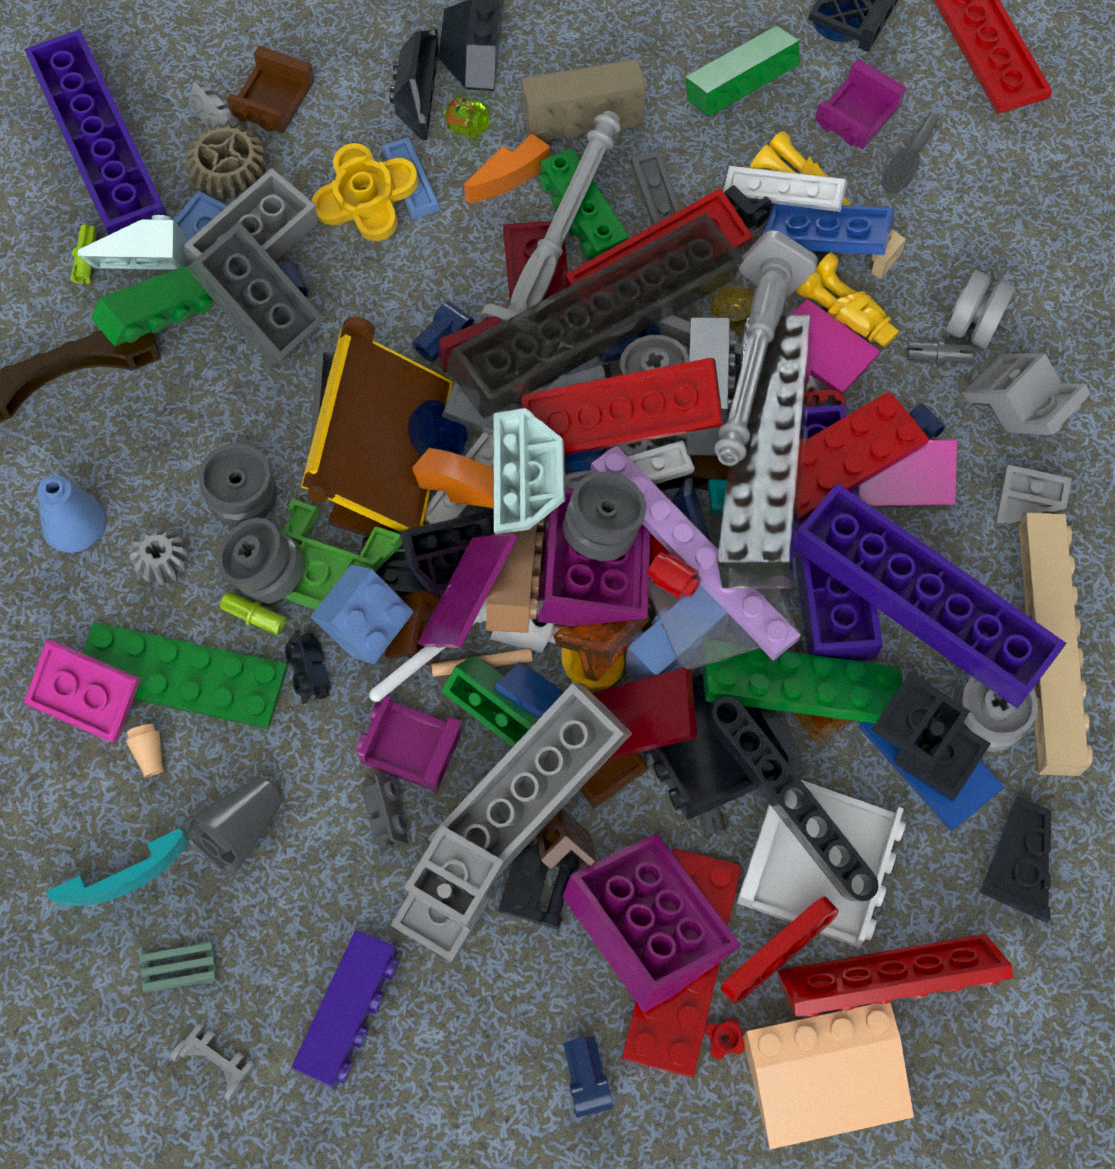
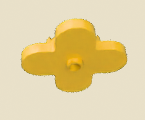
(365, 191)

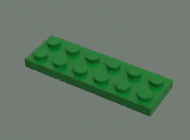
(192, 675)
(804, 684)

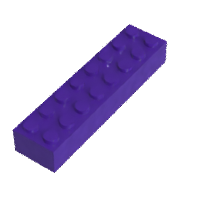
(94, 132)
(928, 595)
(834, 616)

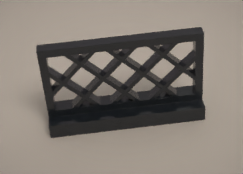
(870, 25)

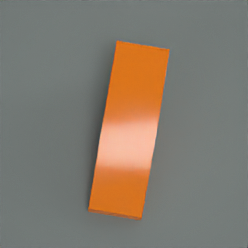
(507, 170)
(459, 476)

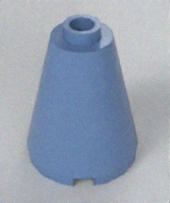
(69, 515)

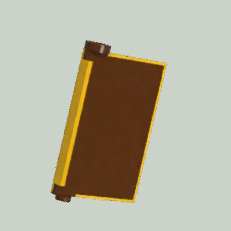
(361, 434)

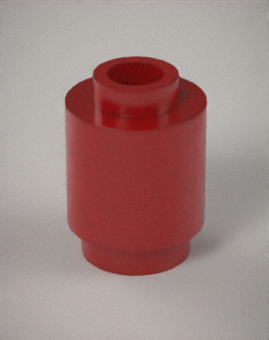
(674, 576)

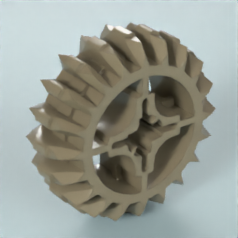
(230, 169)

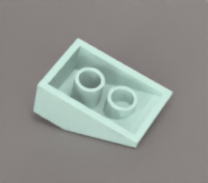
(142, 245)

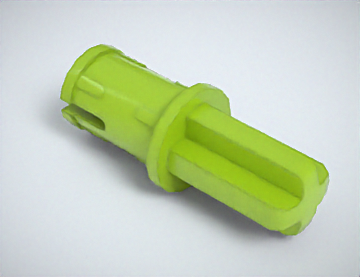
(81, 269)
(253, 613)

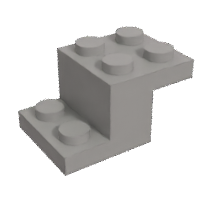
(1026, 393)
(447, 893)

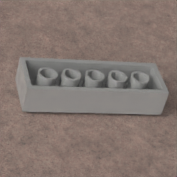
(538, 775)

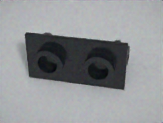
(302, 653)

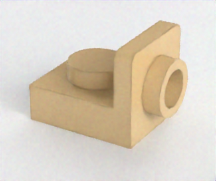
(893, 251)

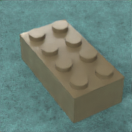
(570, 100)

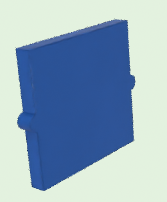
(528, 690)

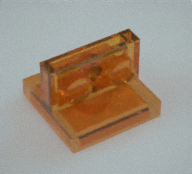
(599, 643)

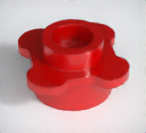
(731, 1030)

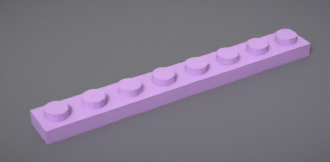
(692, 547)

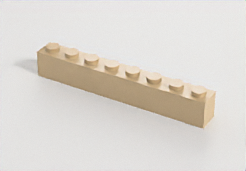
(1050, 602)

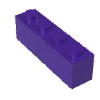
(345, 1009)

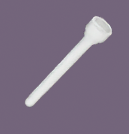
(413, 665)

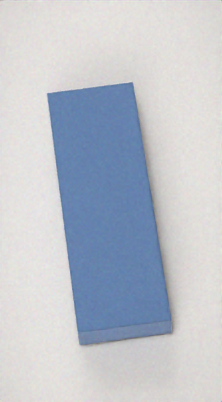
(423, 199)

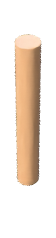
(493, 660)

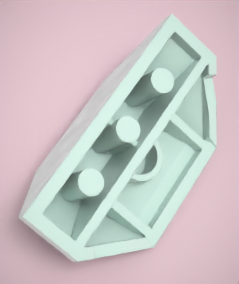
(526, 471)

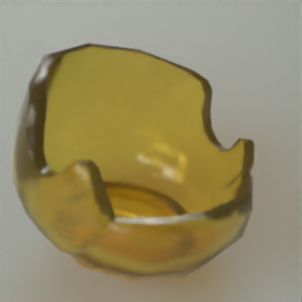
(735, 303)

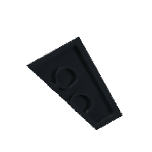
(1021, 861)

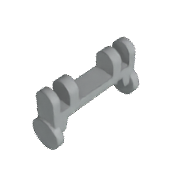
(194, 1047)

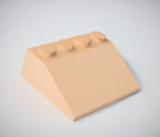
(829, 1074)

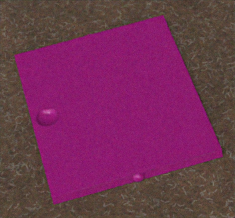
(467, 591)

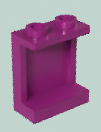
(861, 105)
(409, 743)

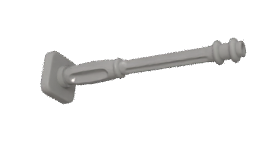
(542, 264)
(778, 269)

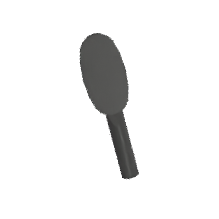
(905, 163)

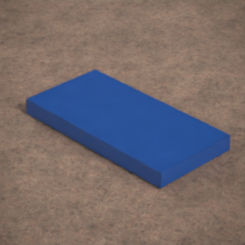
(849, 231)
(975, 793)

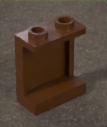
(272, 90)

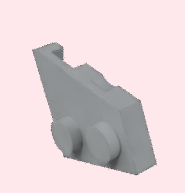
(1030, 492)

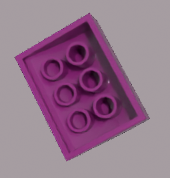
(590, 590)
(649, 920)

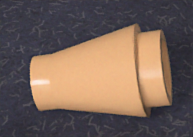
(146, 749)

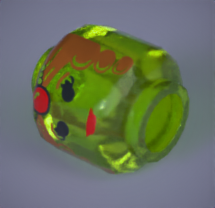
(467, 117)

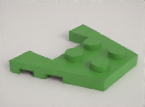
(327, 563)

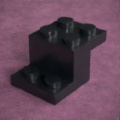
(931, 736)

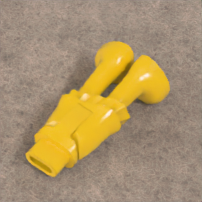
(781, 147)
(852, 308)

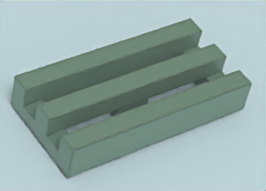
(147, 971)

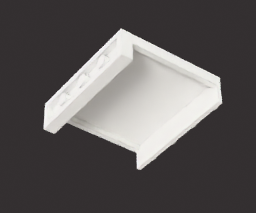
(786, 880)

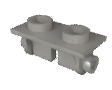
(209, 108)

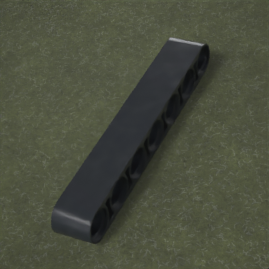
(806, 807)

